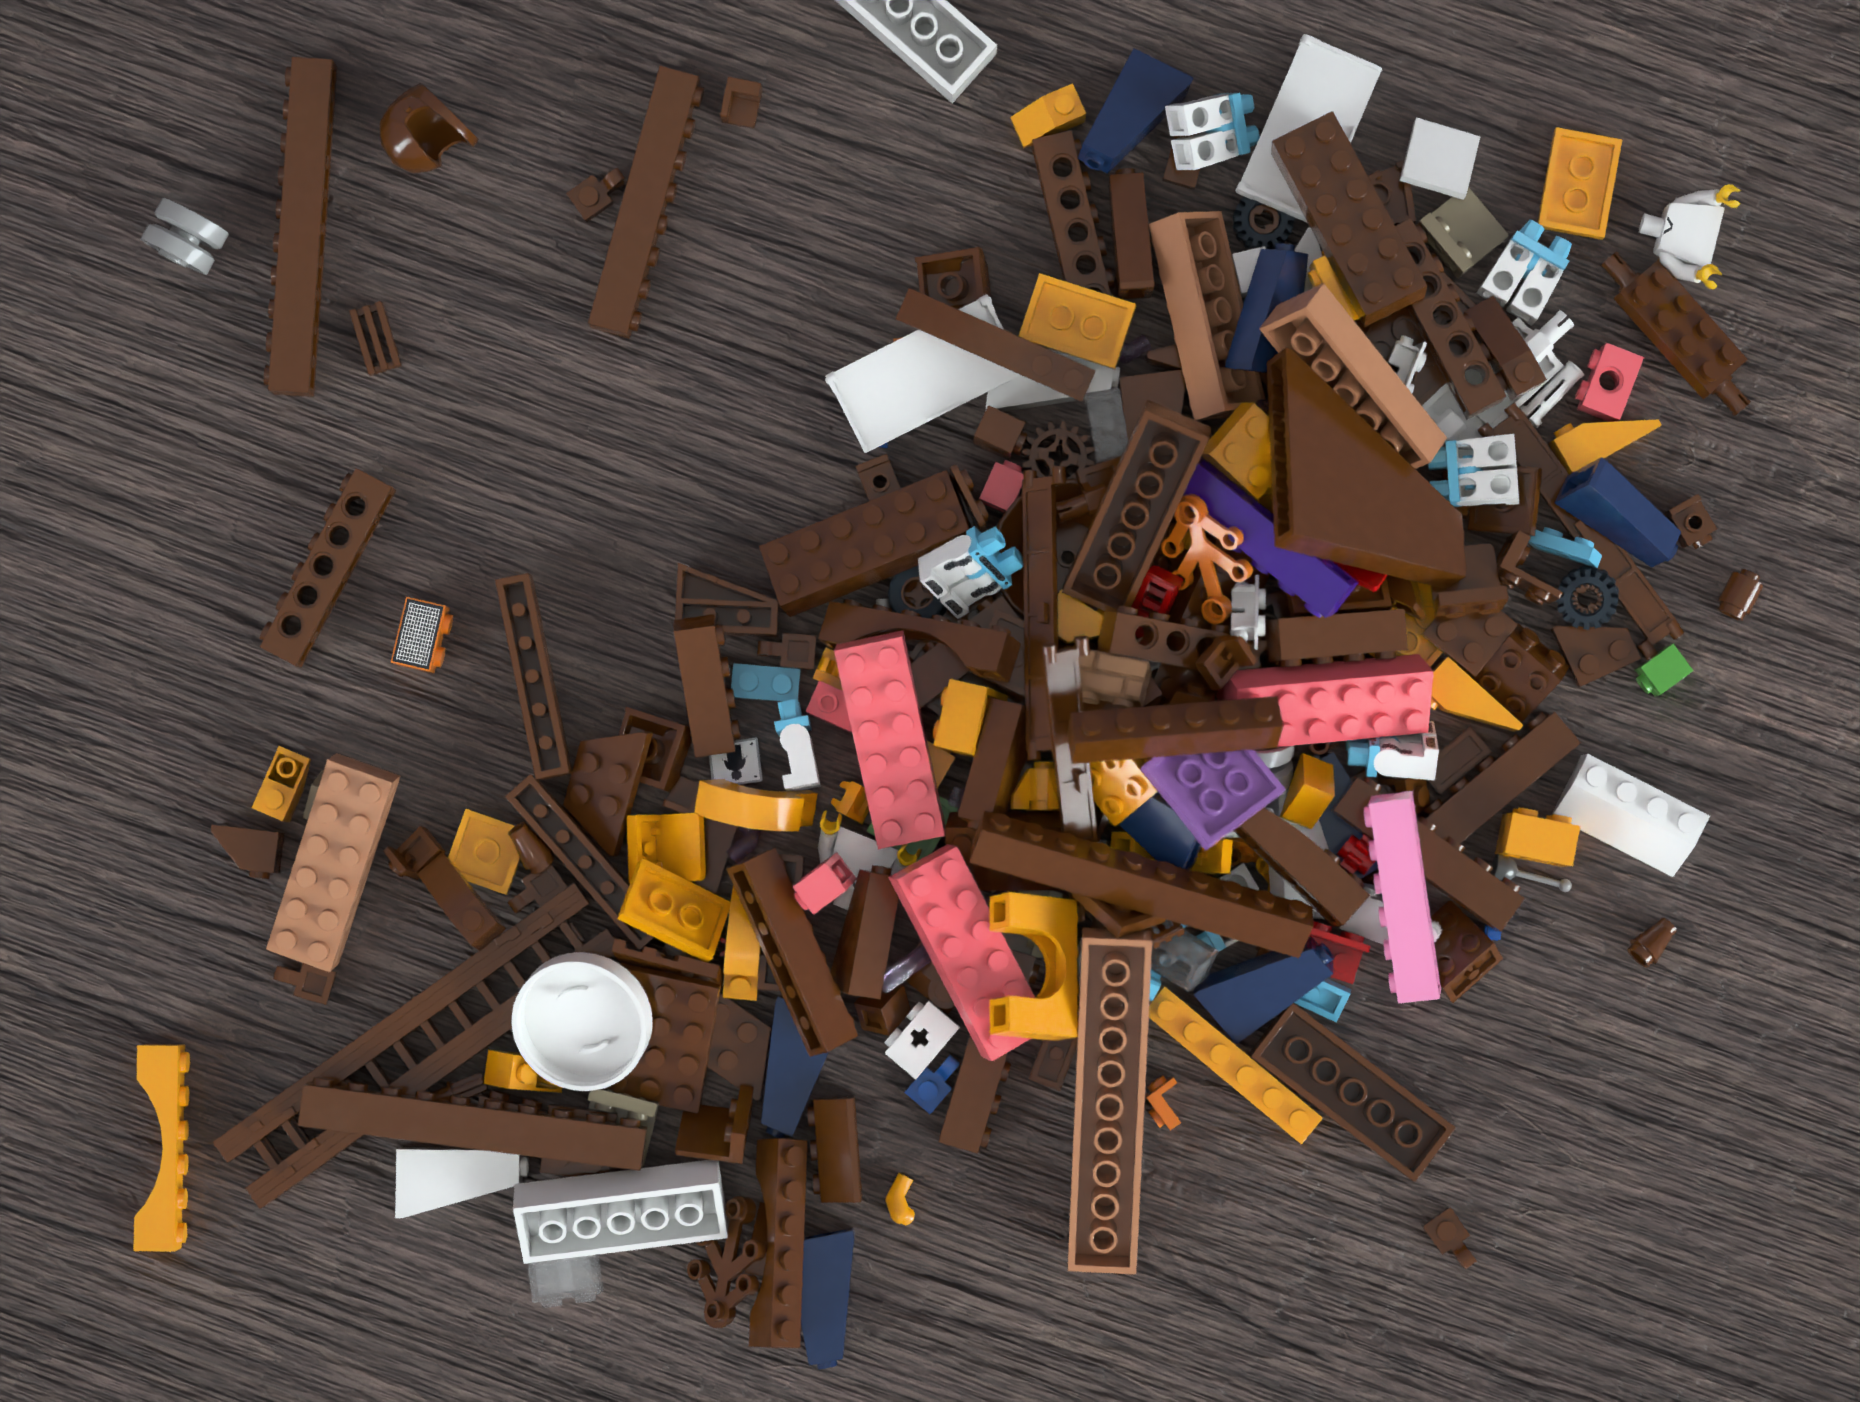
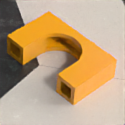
(1053, 928)

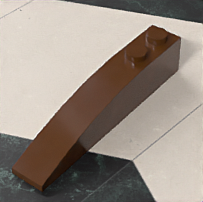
(995, 344)
(1304, 866)

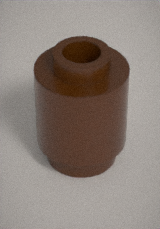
(1740, 594)

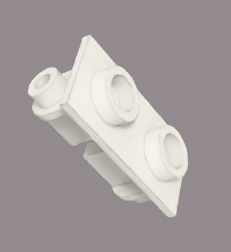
(1407, 359)
(1248, 599)

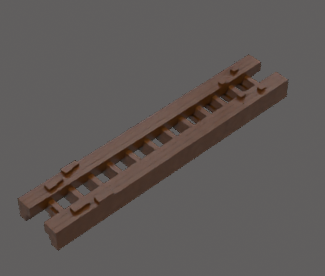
(391, 1030)

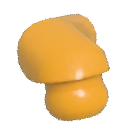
(896, 1200)

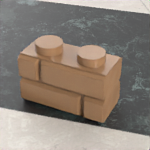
(1114, 679)

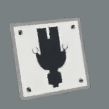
(738, 766)

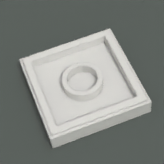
(1440, 158)

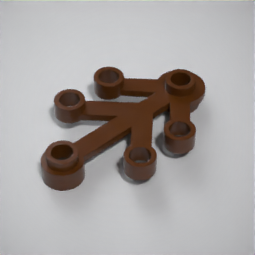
(721, 1304)

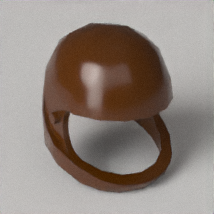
(420, 129)

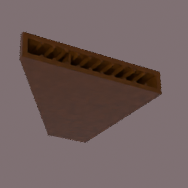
(1348, 491)

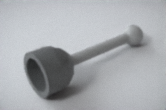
(1506, 867)

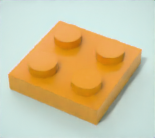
(485, 852)

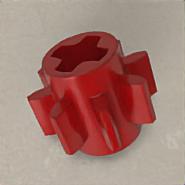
(1356, 855)

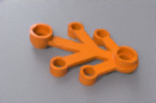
(1205, 553)

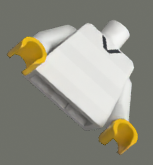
(1689, 233)
(858, 853)

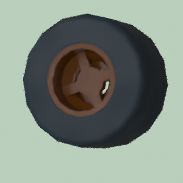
(907, 588)

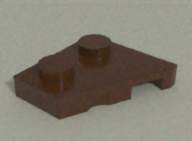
(1595, 651)

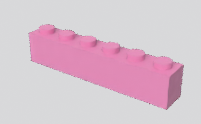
(1404, 897)

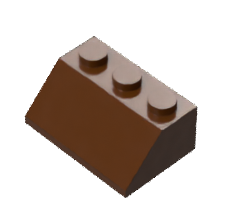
(836, 1149)

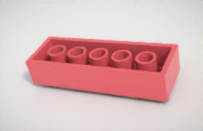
(1343, 698)
(890, 739)
(956, 934)

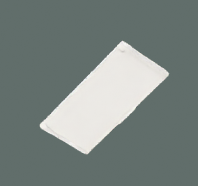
(1316, 84)
(914, 382)

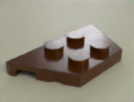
(606, 785)
(739, 1046)

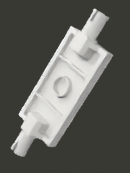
(1445, 409)

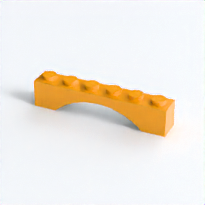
(1233, 1065)
(161, 1075)

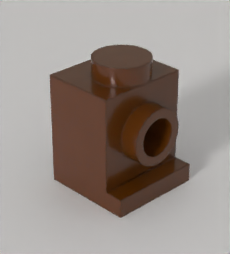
(872, 469)
(1680, 518)

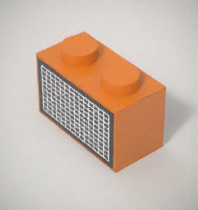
(421, 635)

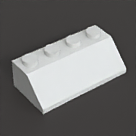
(1630, 815)

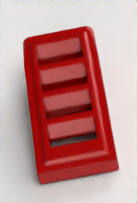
(1164, 579)

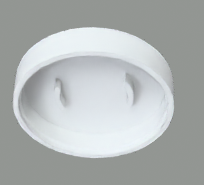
(582, 1021)

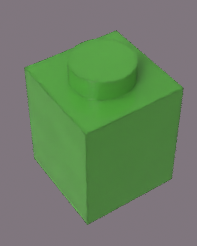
(1662, 671)

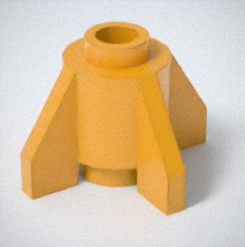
(1036, 789)

